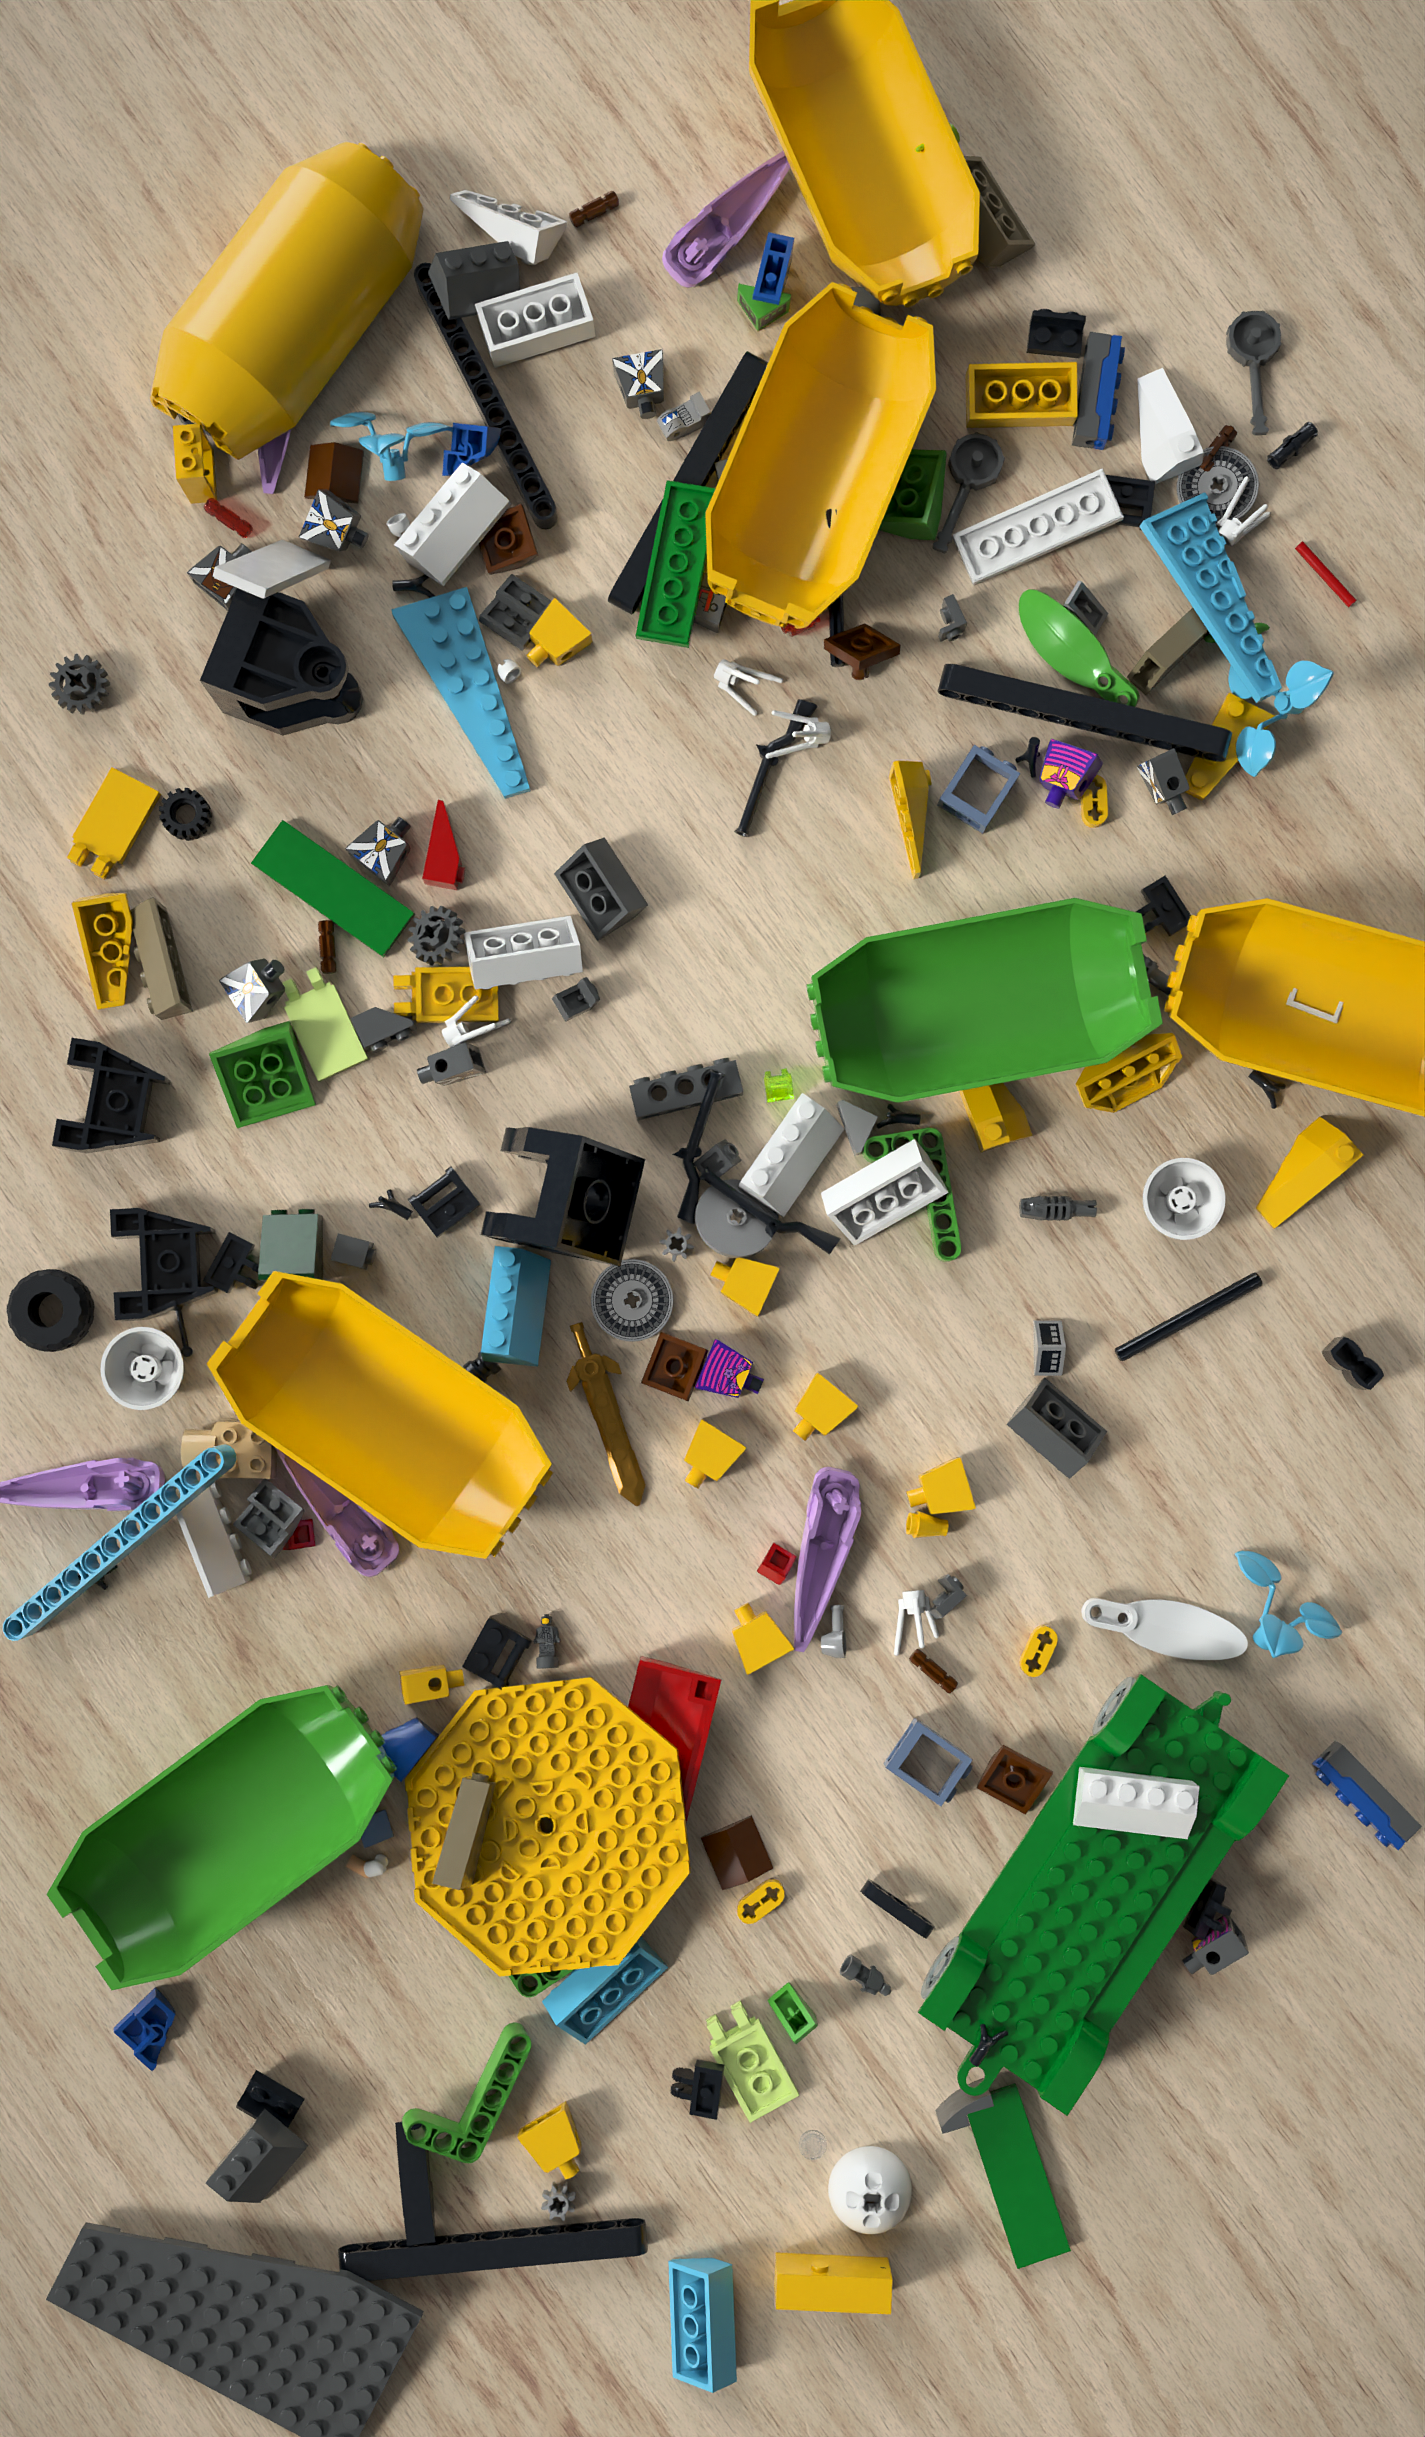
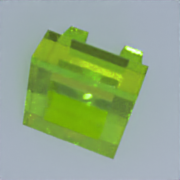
(778, 1087)

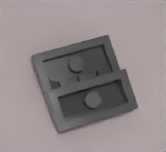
(514, 611)
(269, 1518)
(954, 2110)

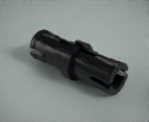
(1292, 445)

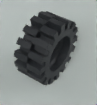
(176, 800)

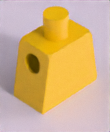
(557, 636)
(746, 1282)
(822, 1408)
(710, 1454)
(943, 1489)
(758, 1639)
(415, 1683)
(553, 2141)

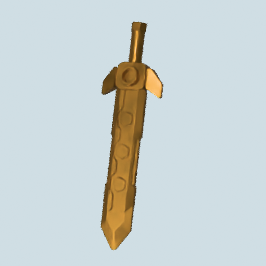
(606, 1413)

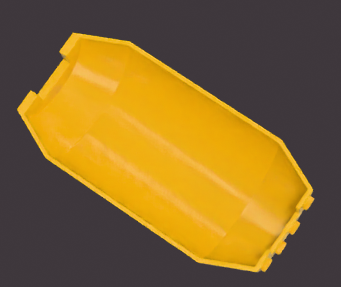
(849, 116)
(288, 297)
(818, 437)
(1251, 956)
(381, 1416)

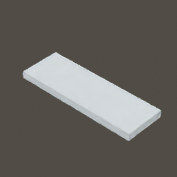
(1038, 527)
(271, 568)

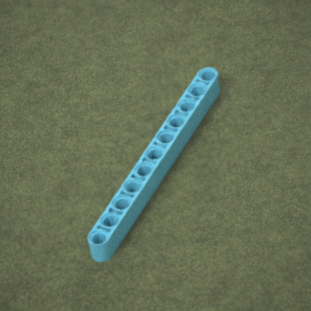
(129, 1537)

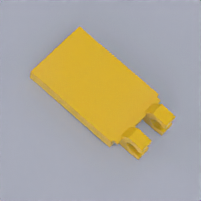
(112, 822)
(441, 993)

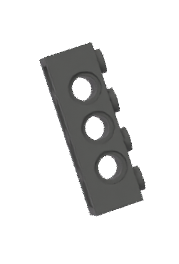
(647, 1107)

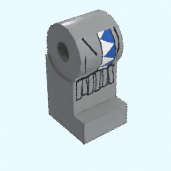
(684, 418)

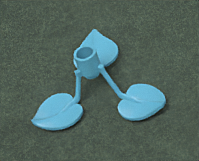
(380, 444)
(1305, 684)
(1274, 1633)

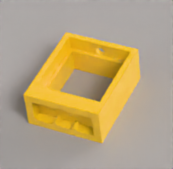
(192, 459)

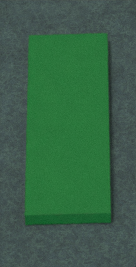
(676, 566)
(333, 888)
(1018, 2179)

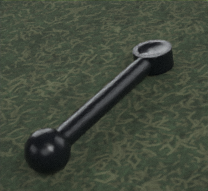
(186, 1350)

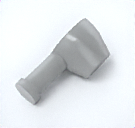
(834, 1643)

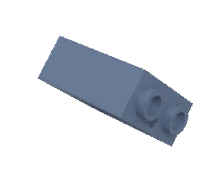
(963, 810)
(904, 1747)

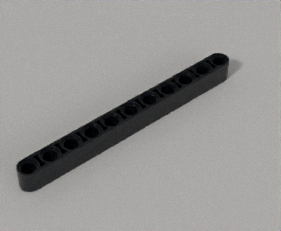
(491, 407)
(695, 470)
(1085, 712)
(496, 2249)

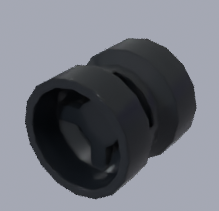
(481, 1368)

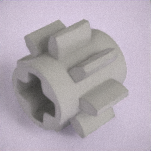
(675, 1252)
(563, 2195)

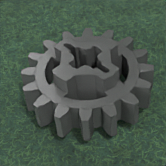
(72, 692)
(437, 935)

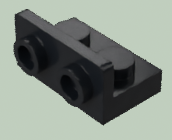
(1055, 333)
(269, 2095)

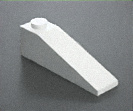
(528, 234)
(1166, 432)

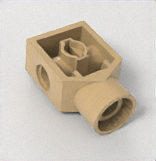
(254, 1455)

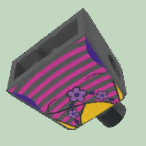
(1217, 1949)

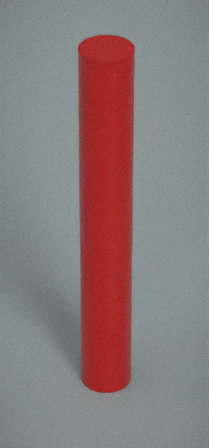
(1327, 576)

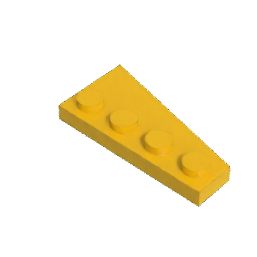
(1234, 716)

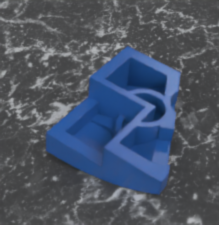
(469, 446)
(407, 1745)
(147, 2027)

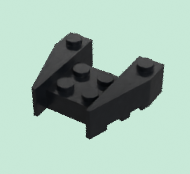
(115, 1104)
(166, 1260)

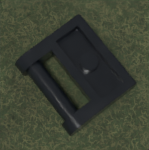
(1133, 494)
(450, 1208)
(488, 1649)

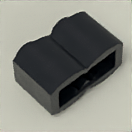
(1348, 1357)

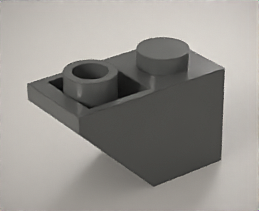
(379, 1027)

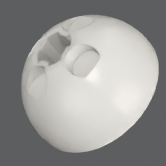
(1197, 1191)
(129, 1376)
(861, 2178)

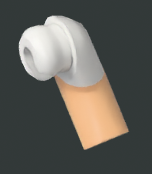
(370, 1868)

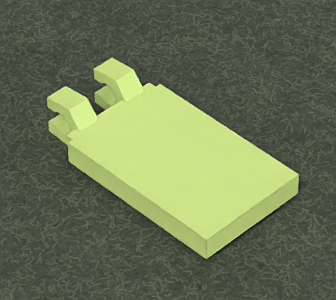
(323, 1027)
(751, 2064)

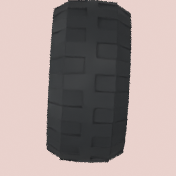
(25, 1303)

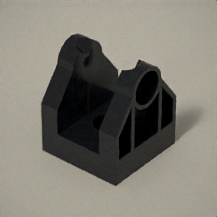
(279, 667)
(574, 1171)

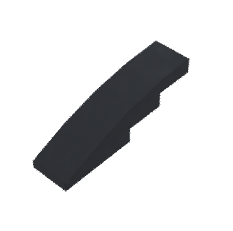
(415, 2189)

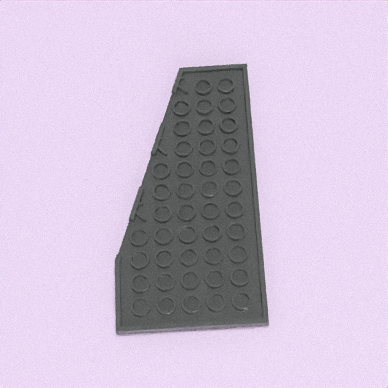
(256, 2328)

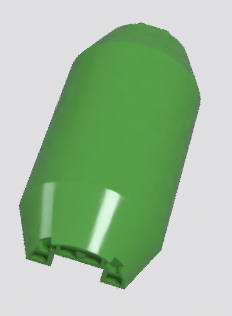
(983, 1000)
(224, 1834)

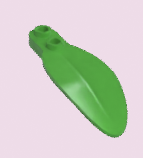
(1071, 647)

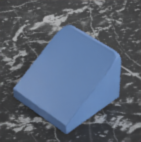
(377, 1830)

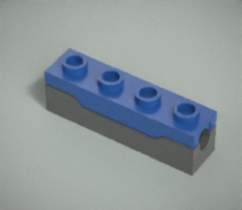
(1097, 389)
(1370, 1799)

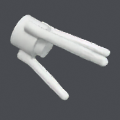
(1234, 529)
(731, 672)
(814, 733)
(458, 1033)
(915, 1603)

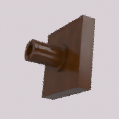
(861, 648)

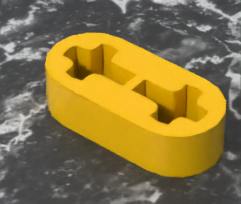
(1100, 801)
(1044, 1654)
(756, 1896)

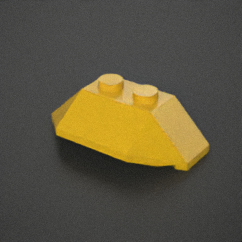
(1130, 1074)

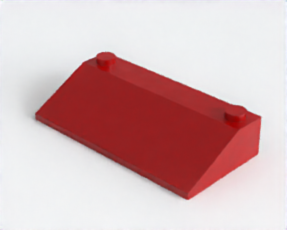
(680, 1708)

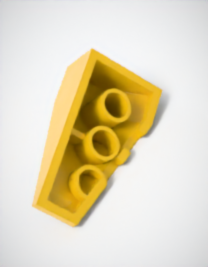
(910, 794)
(105, 937)
(995, 1116)
(1312, 1164)

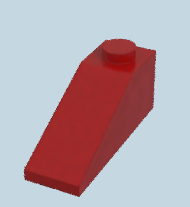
(443, 861)

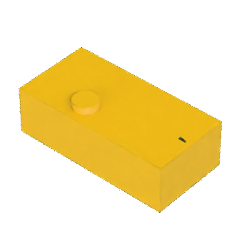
(1021, 394)
(833, 2283)

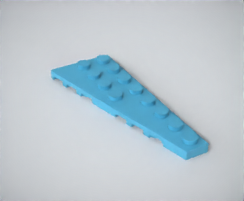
(1200, 566)
(455, 656)

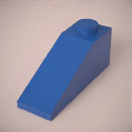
(774, 268)

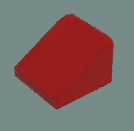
(302, 1537)
(776, 1564)

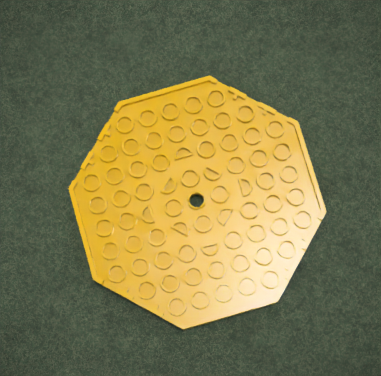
(615, 1838)

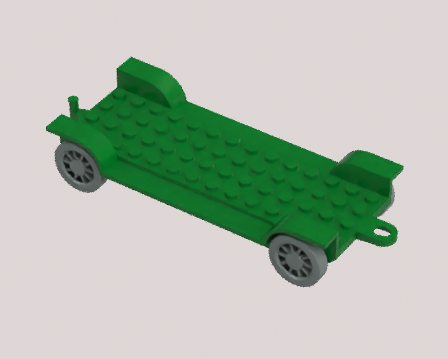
(1091, 1907)

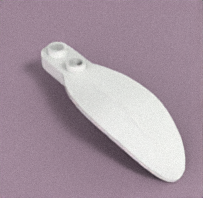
(1170, 1628)

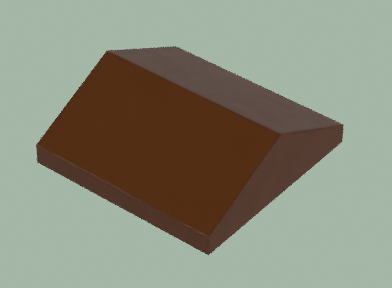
(335, 469)
(508, 542)
(674, 1366)
(1014, 1779)
(737, 1853)

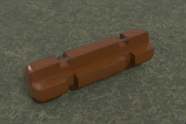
(594, 208)
(1227, 435)
(327, 946)
(933, 1671)

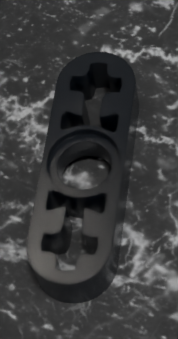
(897, 1908)

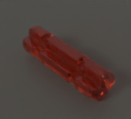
(228, 518)

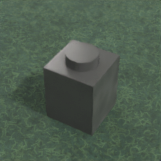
(353, 1251)

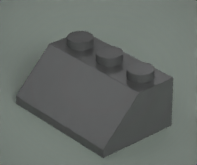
(473, 276)
(600, 888)
(1057, 1428)
(256, 2161)

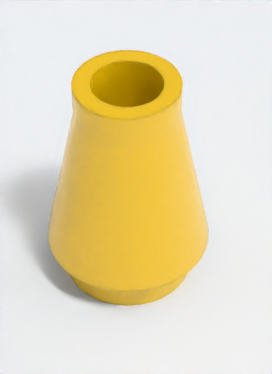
(925, 1525)

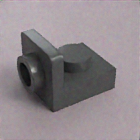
(953, 615)
(719, 1159)
(947, 1601)

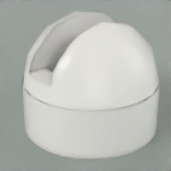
(398, 524)
(509, 671)

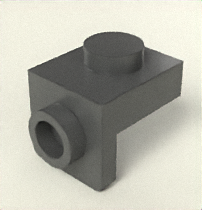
(576, 999)

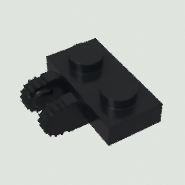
(1166, 906)
(229, 1264)
(1203, 1911)
(706, 2088)

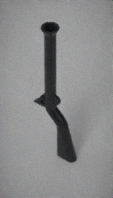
(802, 708)
(688, 1154)
(820, 1238)

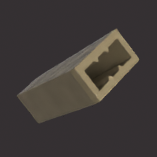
(1168, 652)
(465, 1833)

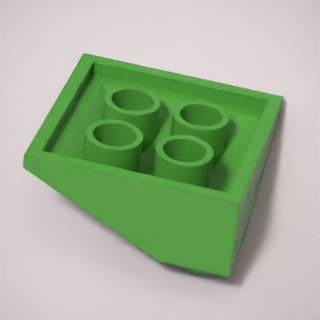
(918, 497)
(263, 1075)

